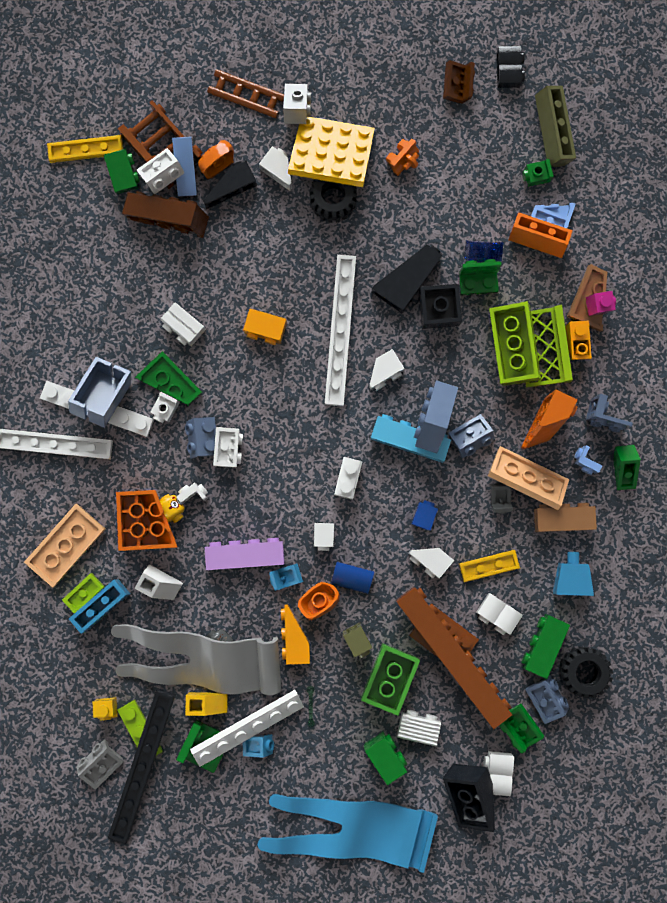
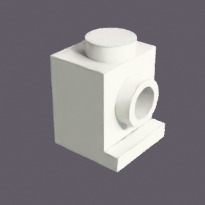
(171, 406)

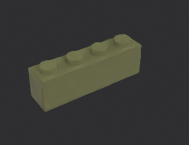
(555, 126)

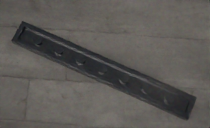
(141, 766)

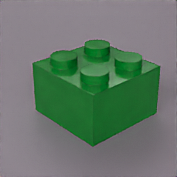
(385, 758)

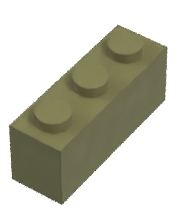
(357, 641)

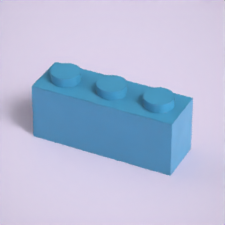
(99, 606)

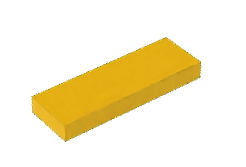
(489, 566)

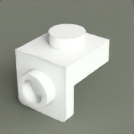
(188, 491)

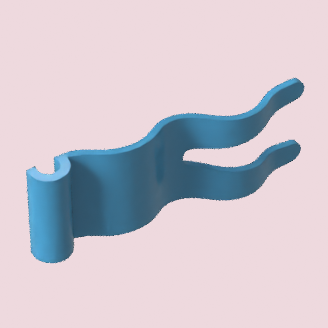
(367, 831)

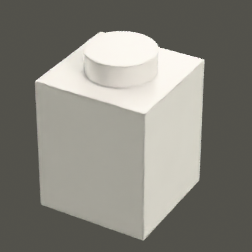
(323, 536)

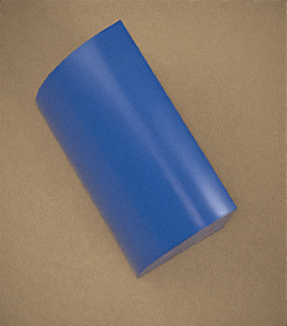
(352, 577)

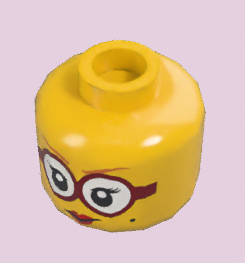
(172, 508)

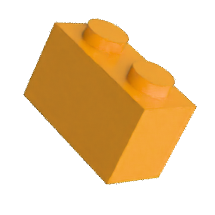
(264, 326)

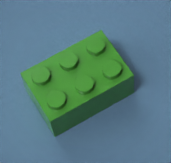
(390, 679)

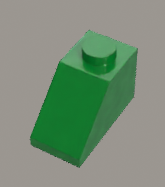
(626, 467)

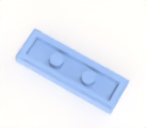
(184, 154)

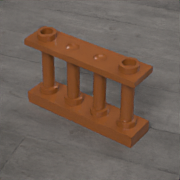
(142, 148)

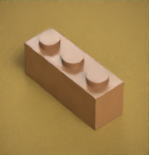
(565, 518)

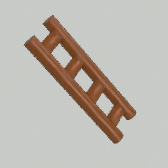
(252, 103)

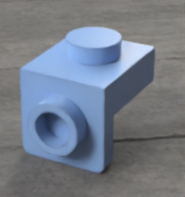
(588, 466)

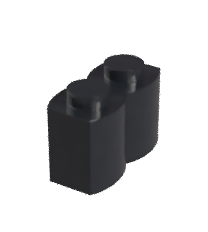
(509, 67)

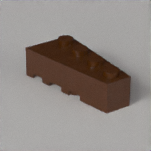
(166, 213)

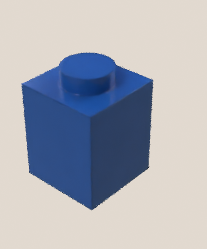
(424, 515)

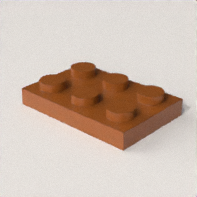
(466, 637)

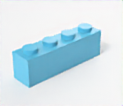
(401, 436)

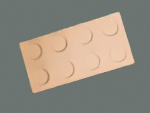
(528, 478)
(64, 545)

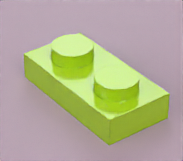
(83, 593)

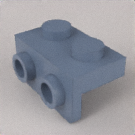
(201, 436)

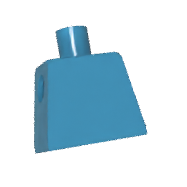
(573, 577)

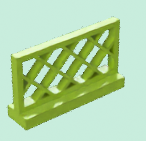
(561, 345)

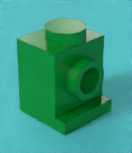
(535, 179)

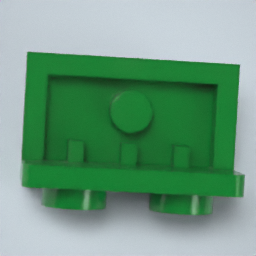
(521, 729)

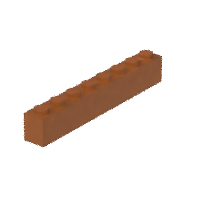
(453, 657)

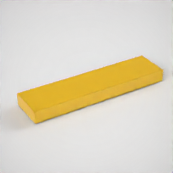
(83, 148)

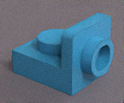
(258, 746)

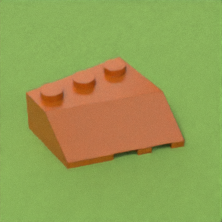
(551, 416)
(142, 522)

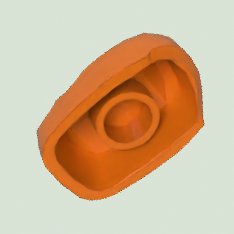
(216, 159)
(318, 600)

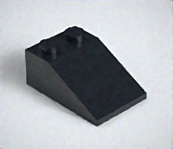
(471, 796)

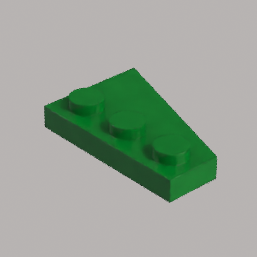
(169, 379)

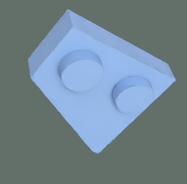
(554, 213)

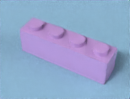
(244, 555)

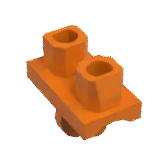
(405, 158)

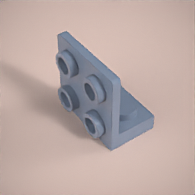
(595, 416)

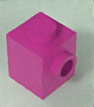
(600, 303)

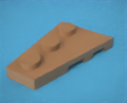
(593, 282)

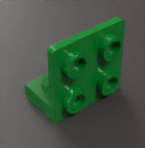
(479, 277)
(199, 733)

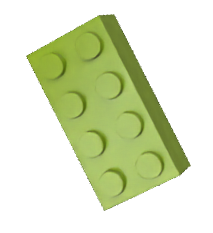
(515, 344)

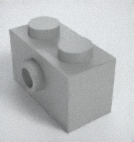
(296, 103)

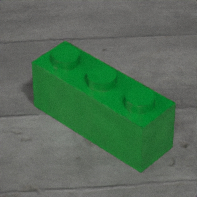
(545, 646)

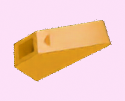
(297, 644)

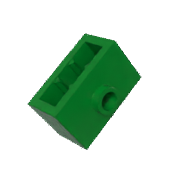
(121, 171)

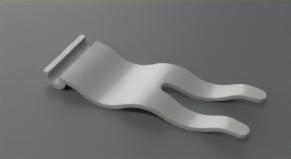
(213, 664)

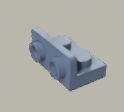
(472, 436)
(548, 699)

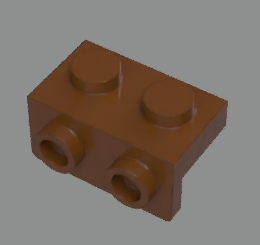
(458, 81)

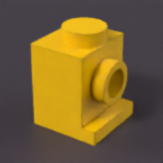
(105, 708)

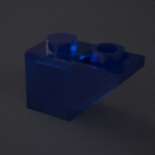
(483, 250)

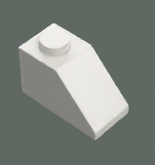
(276, 166)

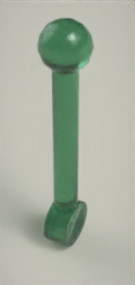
(310, 689)

